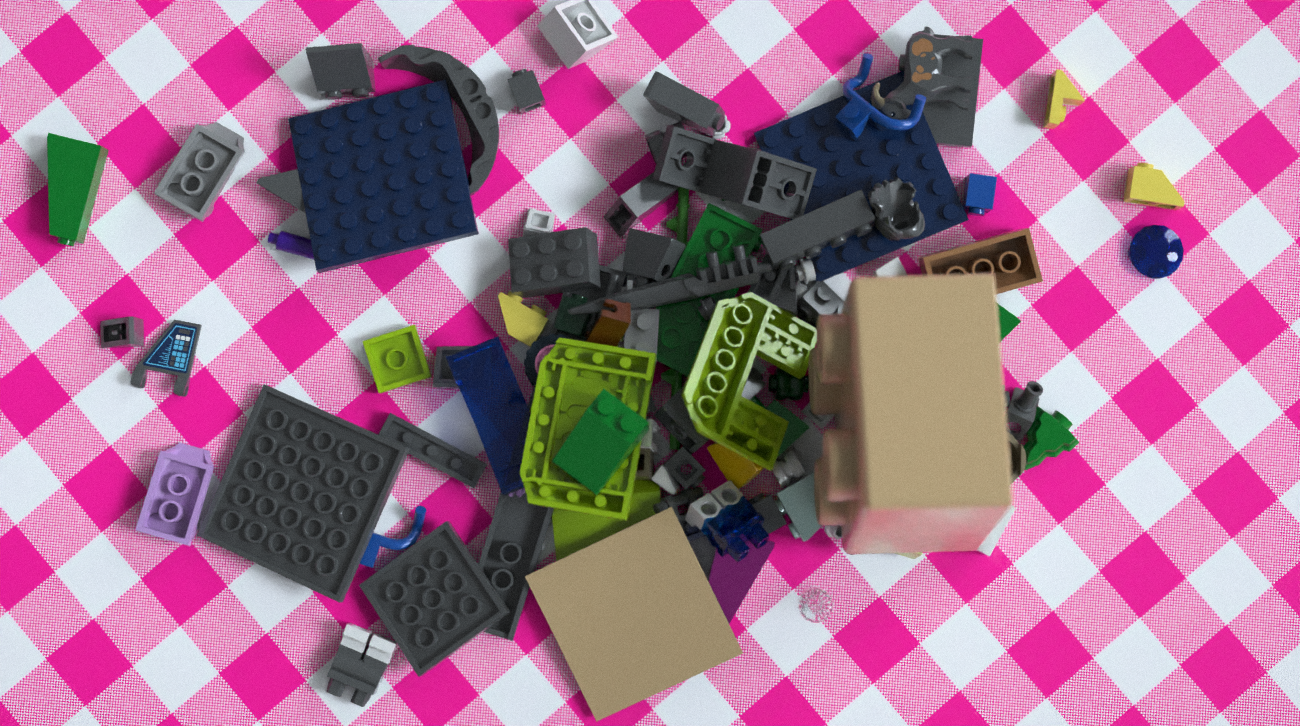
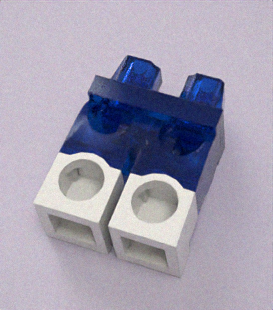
(728, 521)

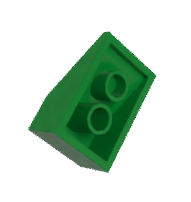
(601, 441)

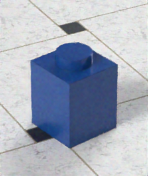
(979, 194)

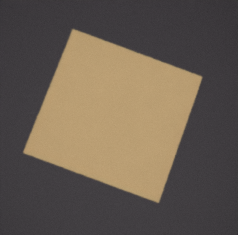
(634, 614)

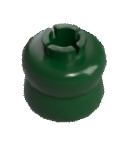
(787, 386)

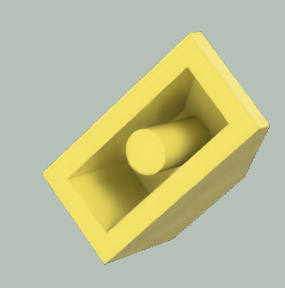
(1151, 188)

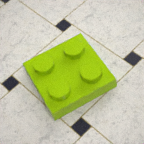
(397, 359)

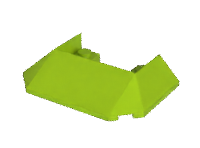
(716, 381)

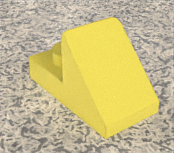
(1060, 92)

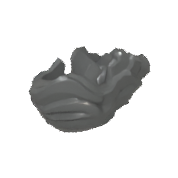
(895, 210)

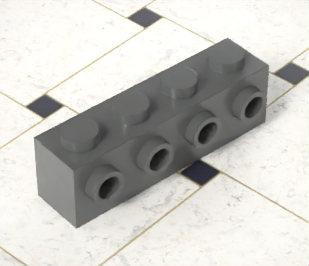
(818, 230)

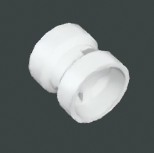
(787, 469)

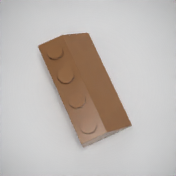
(1005, 255)

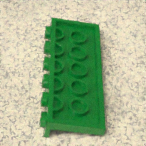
(681, 323)

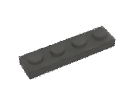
(434, 450)

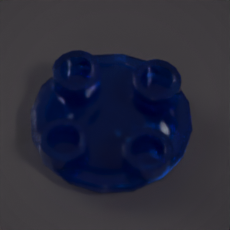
(1156, 251)

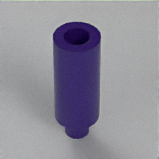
(292, 244)

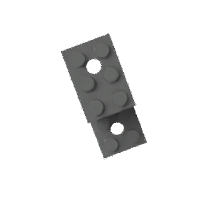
(734, 173)

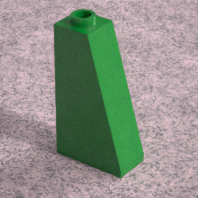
(72, 186)

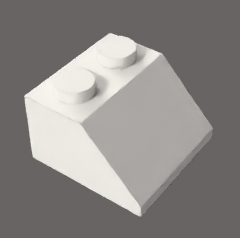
(576, 31)

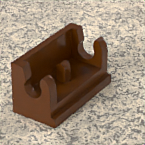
(610, 325)

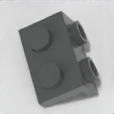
(817, 301)

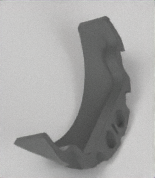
(468, 94)

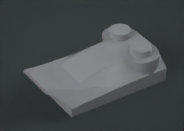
(201, 169)

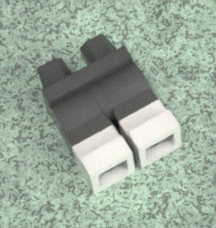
(360, 672)

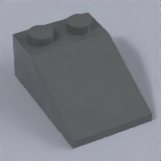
(341, 70)

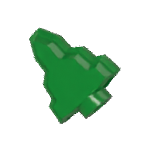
(1048, 437)

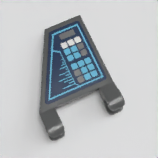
(171, 355)

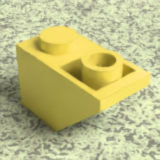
(522, 322)

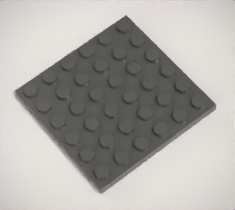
(303, 493)

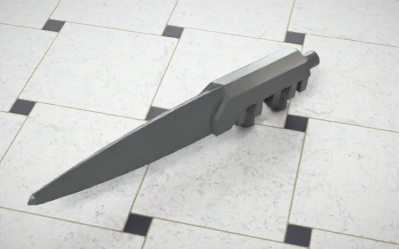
(709, 281)

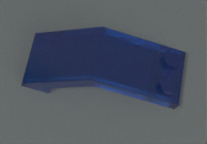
(495, 407)

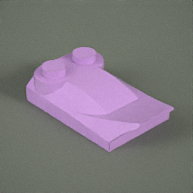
(176, 494)

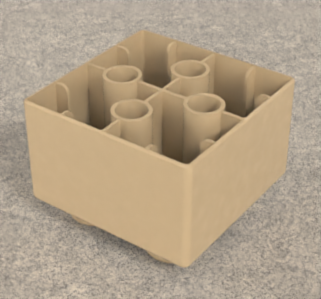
(915, 412)

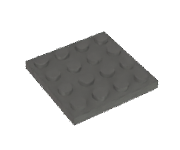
(434, 598)

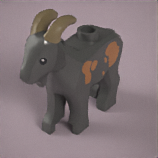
(924, 75)

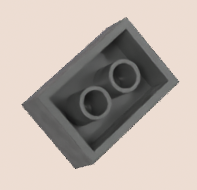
(554, 262)

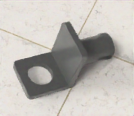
(1023, 408)

